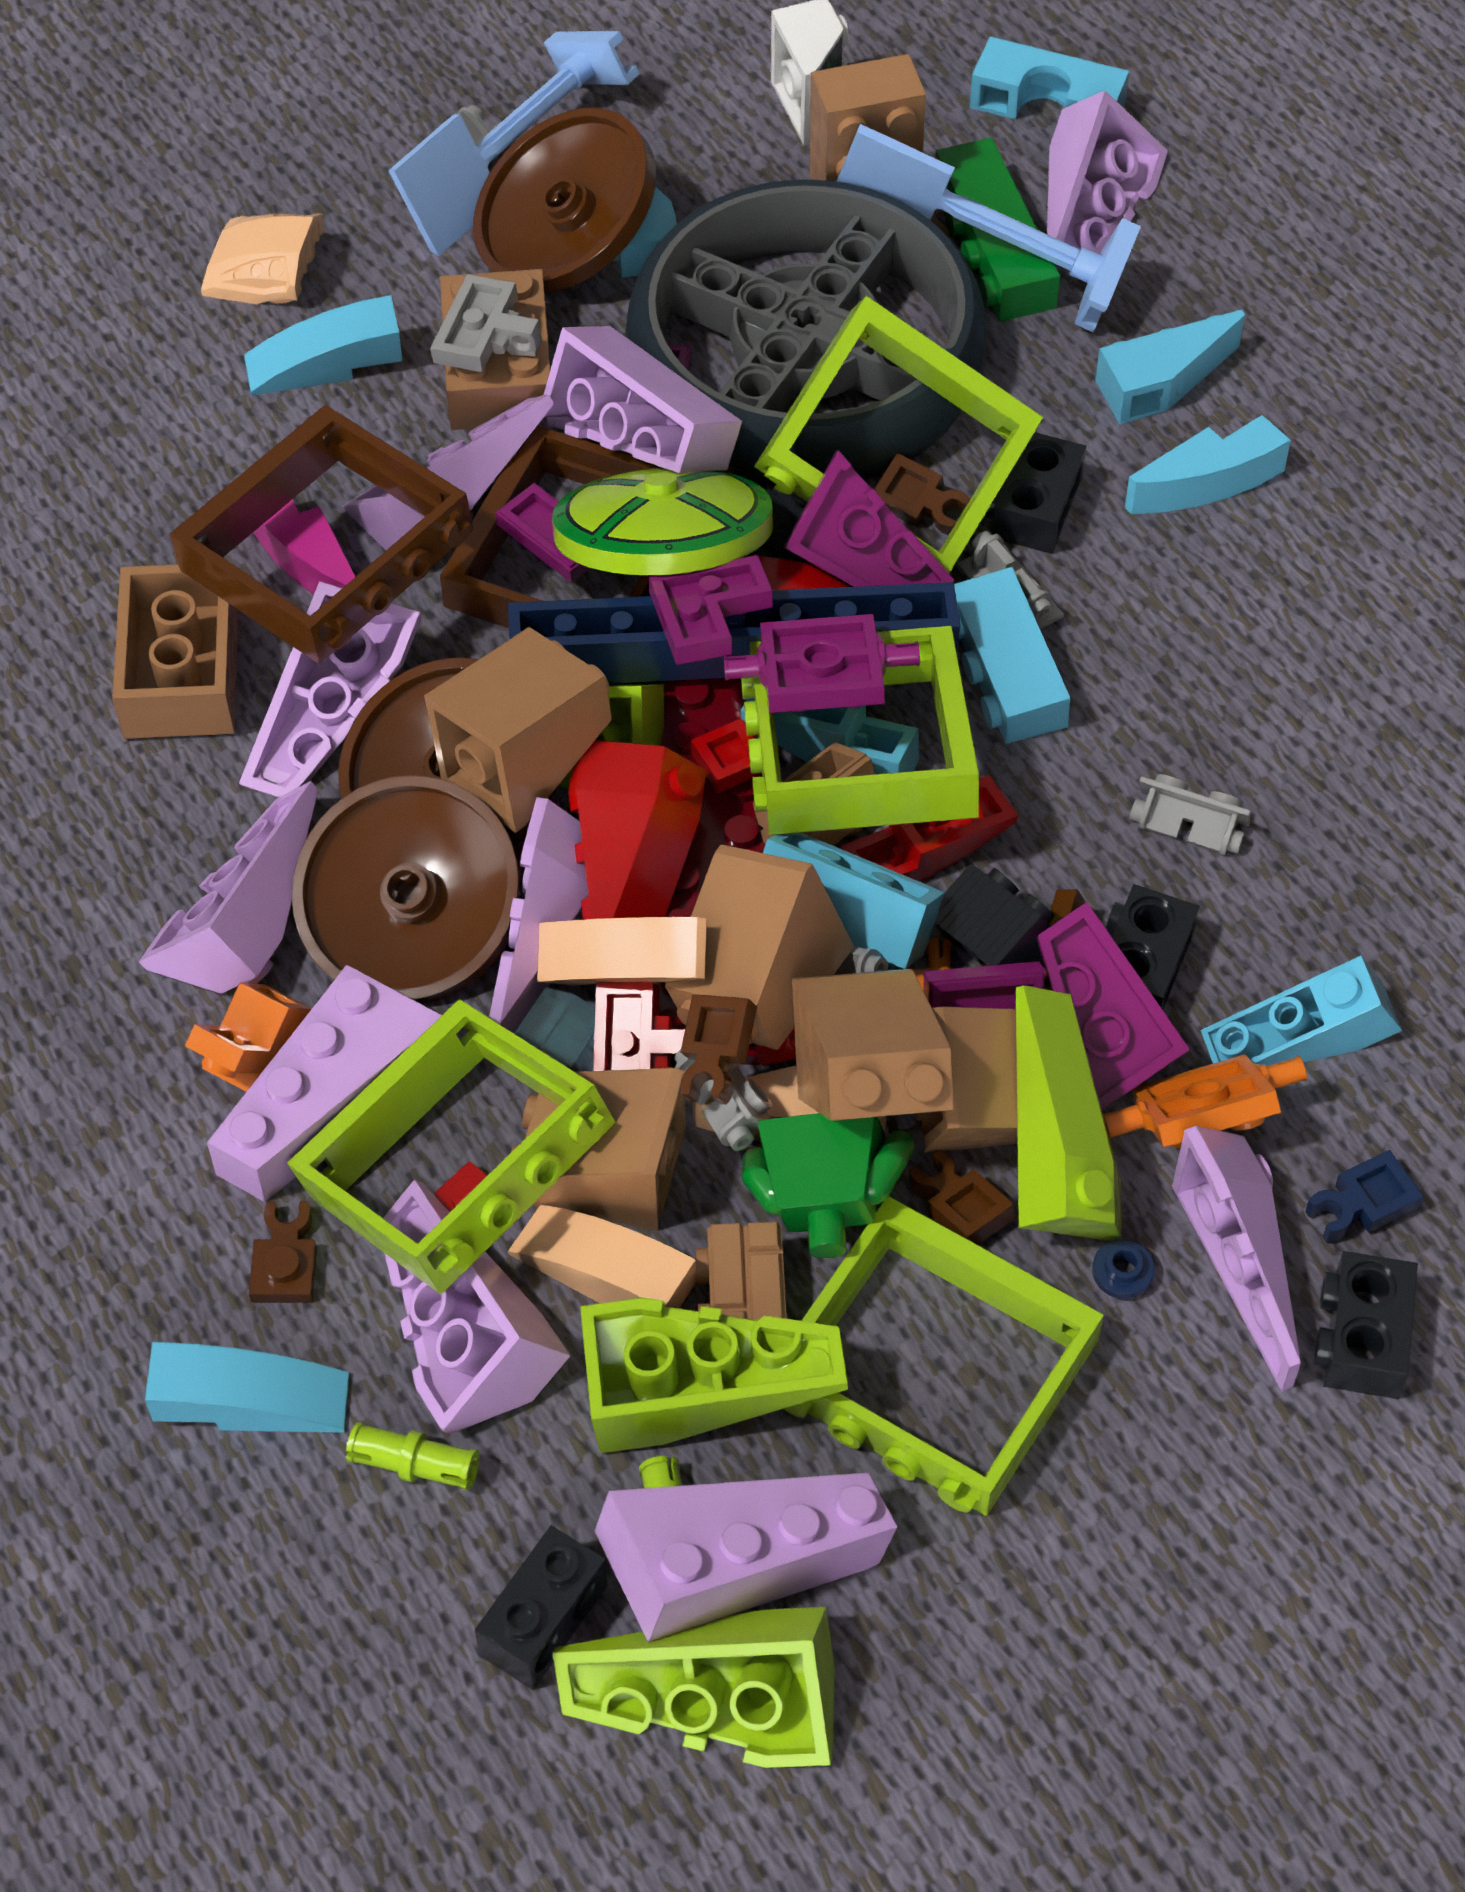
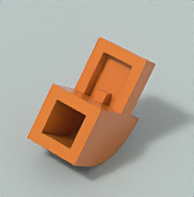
(249, 1035)

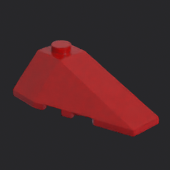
(635, 825)

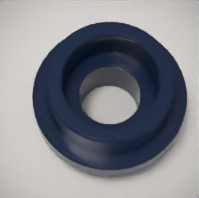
(1118, 1283)

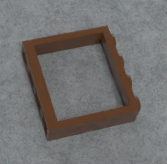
(540, 453)
(279, 479)

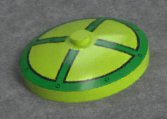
(662, 521)

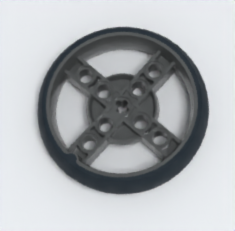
(793, 312)

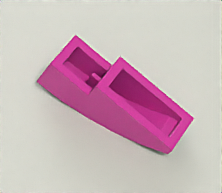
(305, 547)

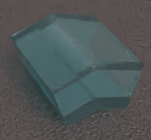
(559, 1025)

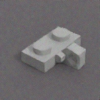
(484, 323)

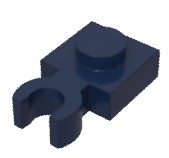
(1369, 1192)

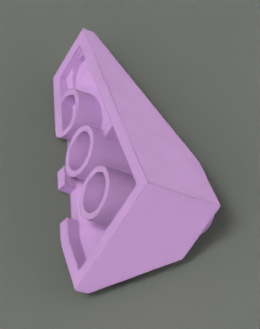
(1098, 171)
(465, 466)
(320, 702)
(550, 893)
(247, 905)
(1235, 1216)
(477, 1342)

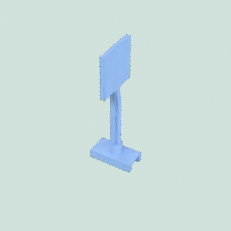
(448, 170)
(921, 183)

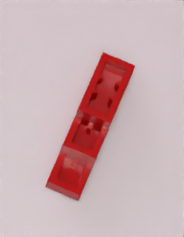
(930, 847)

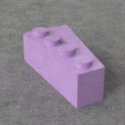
(635, 404)
(313, 1077)
(738, 1545)

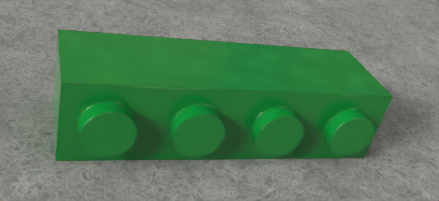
(1008, 276)

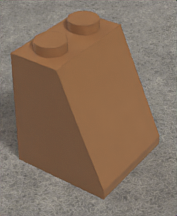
(517, 723)
(763, 929)
(869, 1046)
(981, 1080)
(633, 1163)

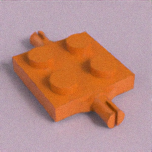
(1214, 1097)

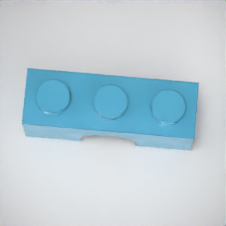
(1018, 73)

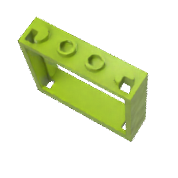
(936, 370)
(879, 797)
(405, 1095)
(989, 1280)

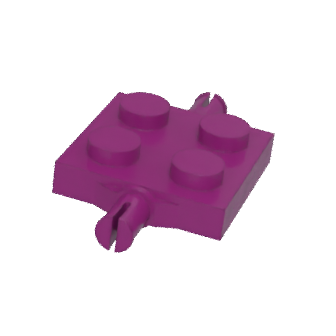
(822, 663)

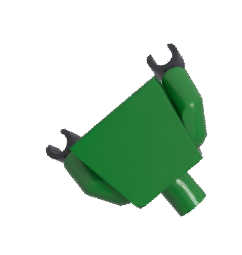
(827, 1173)

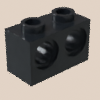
(1038, 493)
(1159, 954)
(1378, 1327)
(541, 1607)

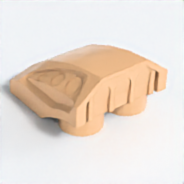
(262, 258)

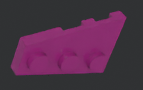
(857, 536)
(1116, 1013)

